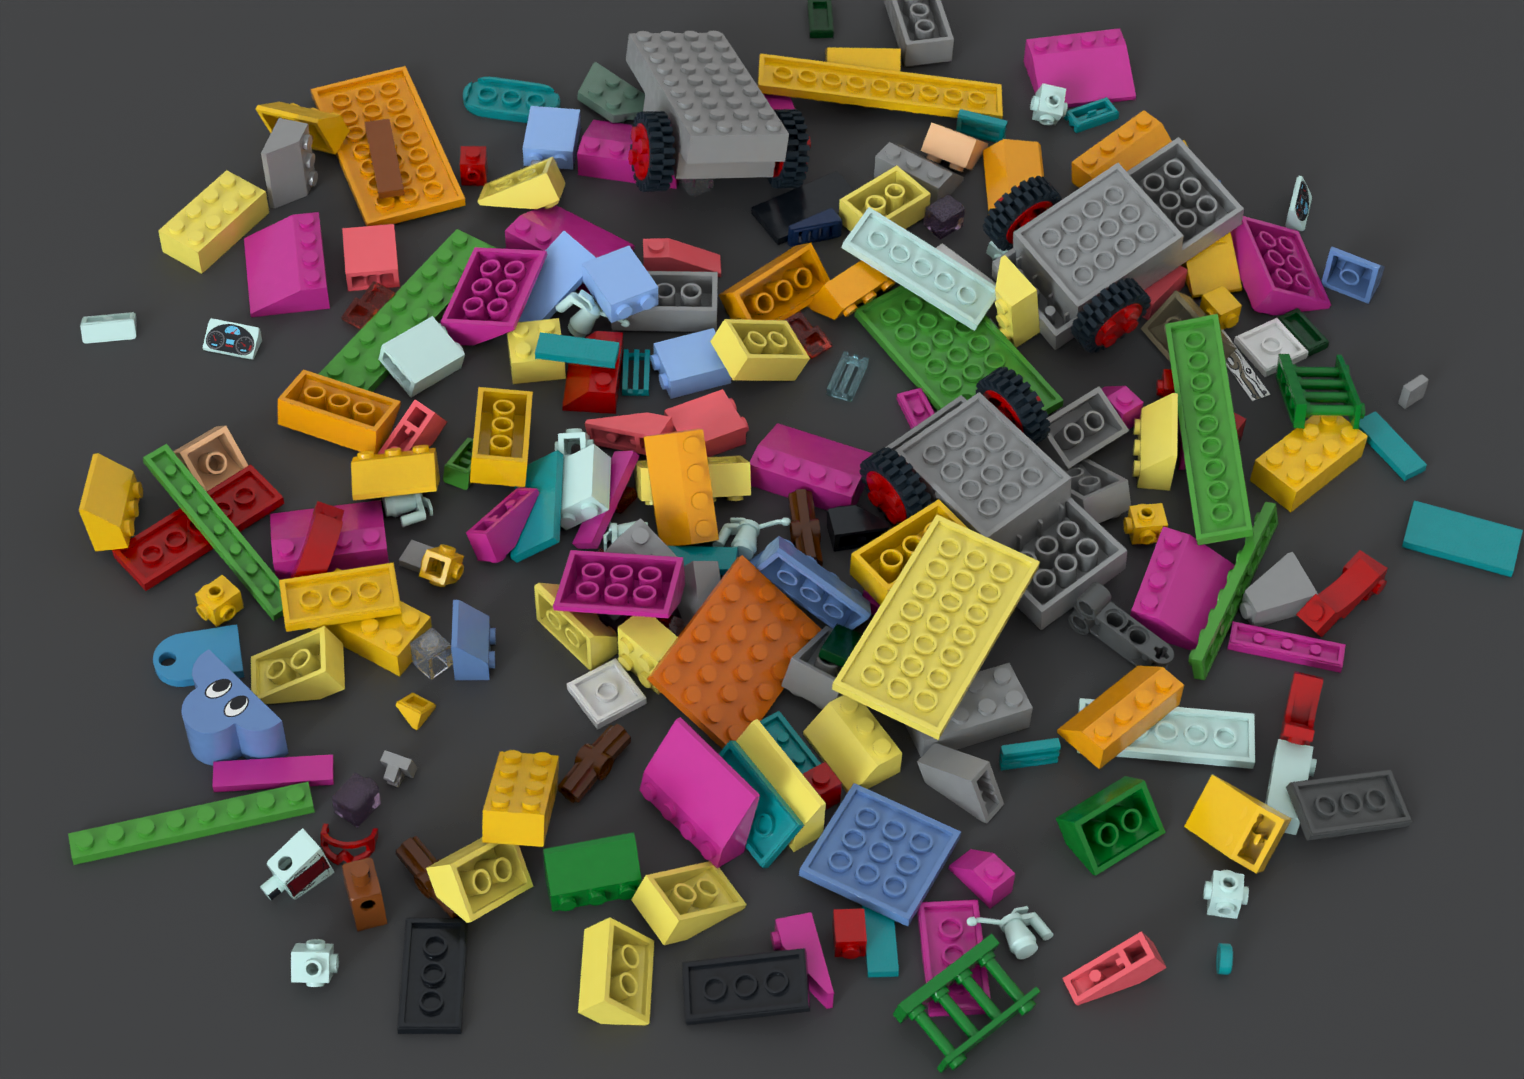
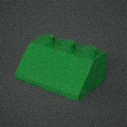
(1111, 824)
(592, 872)

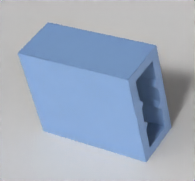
(552, 134)
(620, 284)
(689, 364)

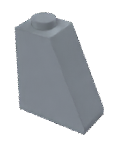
(700, 581)
(1277, 593)
(962, 780)

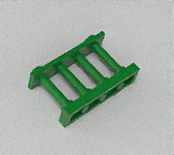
(1298, 400)
(960, 972)

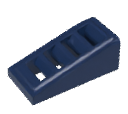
(816, 228)

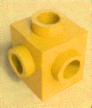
(1145, 523)
(442, 565)
(219, 601)

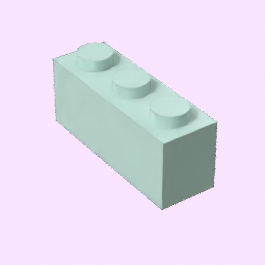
(1289, 764)

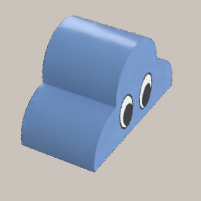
(228, 718)

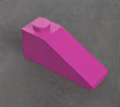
(501, 528)
(799, 933)

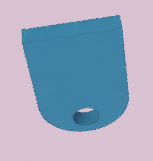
(188, 646)

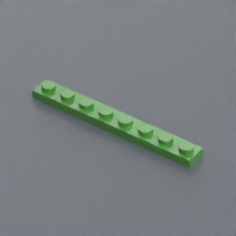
(216, 529)
(1231, 596)
(190, 823)

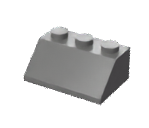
(288, 162)
(930, 175)
(1082, 429)

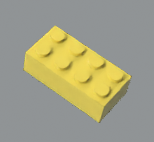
(214, 221)

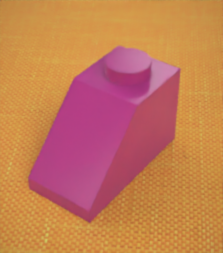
(1125, 403)
(984, 875)

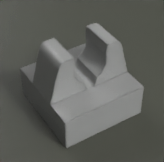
(397, 768)

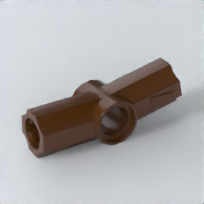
(804, 525)
(594, 762)
(417, 859)

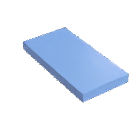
(557, 279)

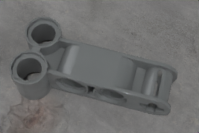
(1095, 613)

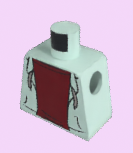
(296, 867)

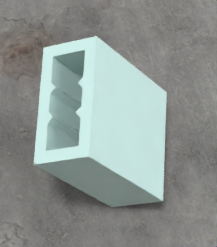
(421, 356)
(585, 486)

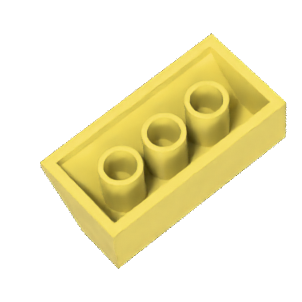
(728, 476)
(787, 782)

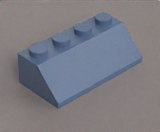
(812, 585)

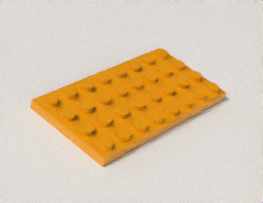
(422, 162)

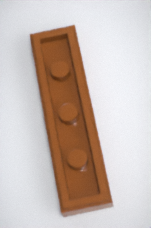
(384, 158)

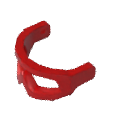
(344, 855)

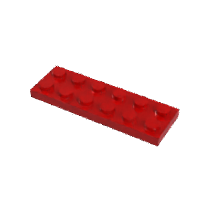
(177, 541)

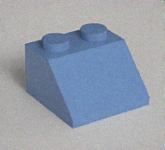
(1352, 275)
(471, 643)

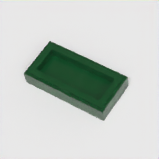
(820, 19)
(1304, 331)
(839, 645)

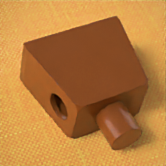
(361, 886)

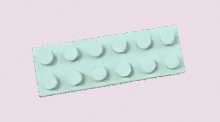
(921, 268)
(1196, 738)

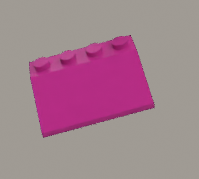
(1084, 63)
(605, 152)
(542, 226)
(287, 267)
(1276, 269)
(491, 293)
(800, 460)
(359, 543)
(621, 584)
(1180, 588)
(700, 794)

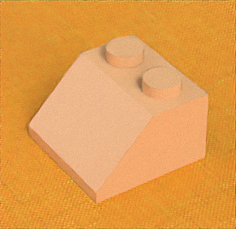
(952, 146)
(212, 457)

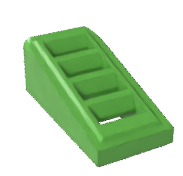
(458, 467)

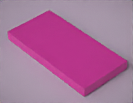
(946, 939)

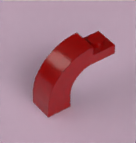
(320, 541)
(1301, 709)

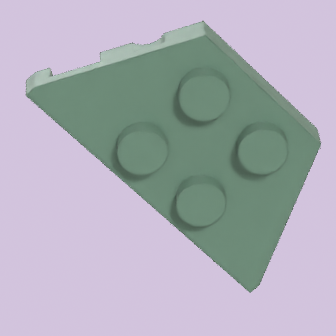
(610, 95)

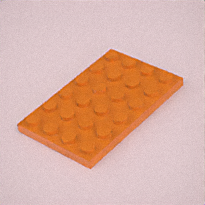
(733, 654)

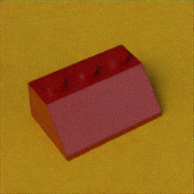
(594, 387)

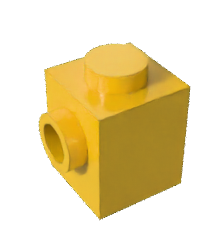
(1224, 304)

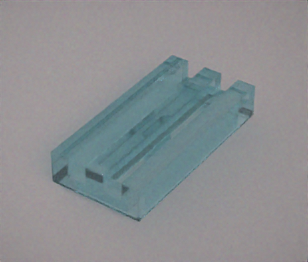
(852, 361)

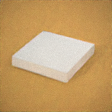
(1264, 344)
(606, 693)

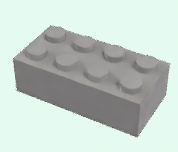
(921, 31)
(685, 304)
(988, 710)

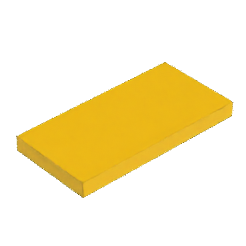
(340, 597)

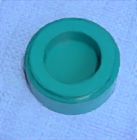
(1224, 959)

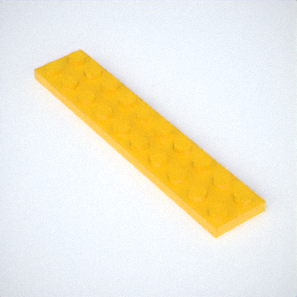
(876, 87)

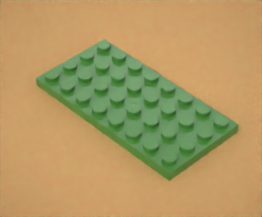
(942, 352)

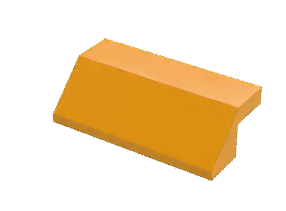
(1009, 164)

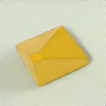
(415, 709)

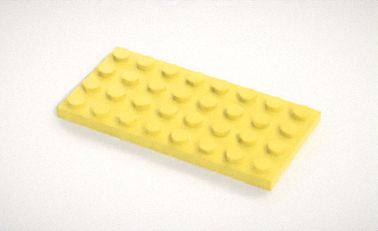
(936, 626)

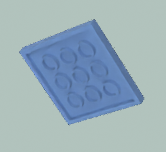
(880, 854)

